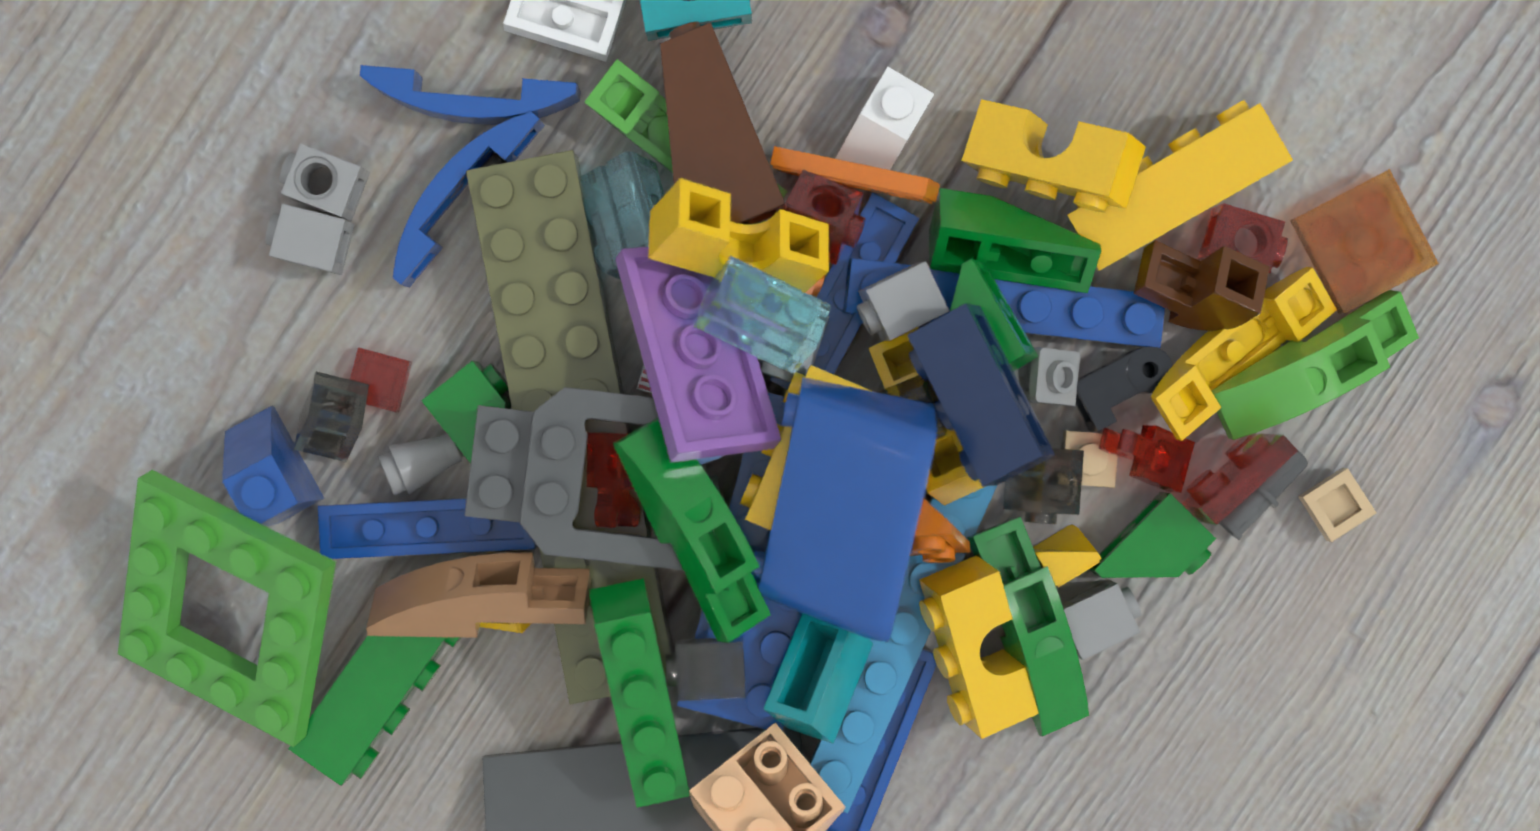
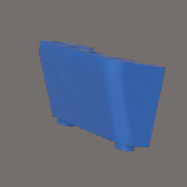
(847, 505)

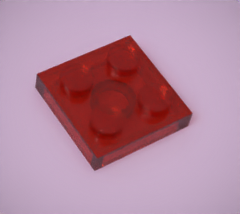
(1249, 466)

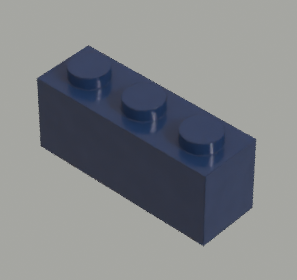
(979, 396)

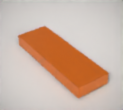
(857, 175)

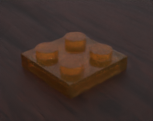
(1364, 242)

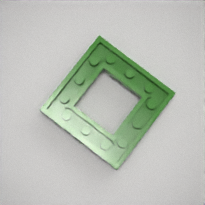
(180, 521)

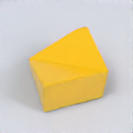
(1066, 554)

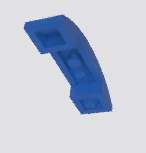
(405, 88)
(416, 247)

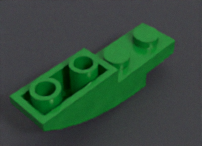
(701, 529)
(1038, 628)

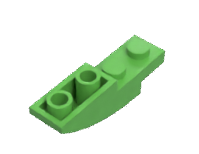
(1318, 370)

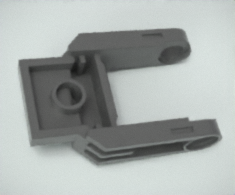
(532, 472)

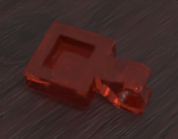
(1155, 454)
(613, 484)

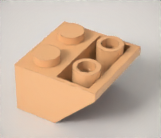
(766, 790)

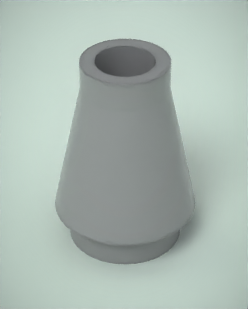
(418, 462)

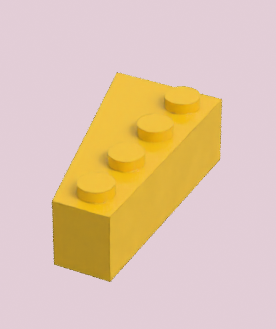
(1187, 182)

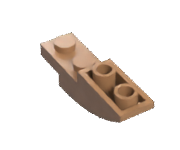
(473, 590)

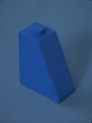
(265, 471)

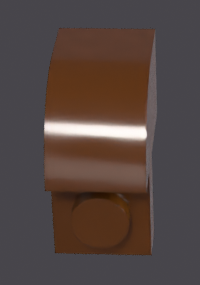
(1206, 293)

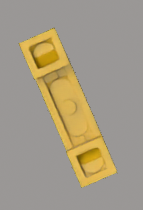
(1288, 312)

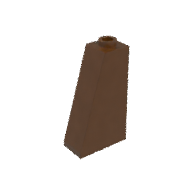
(711, 127)

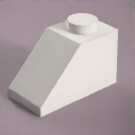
(886, 121)

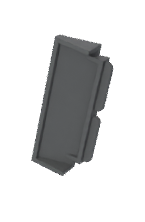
(592, 786)

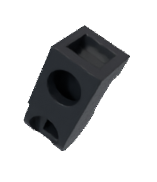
(1117, 381)

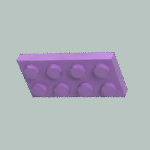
(702, 387)

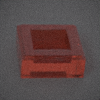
(385, 376)

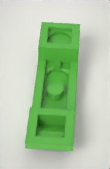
(636, 112)

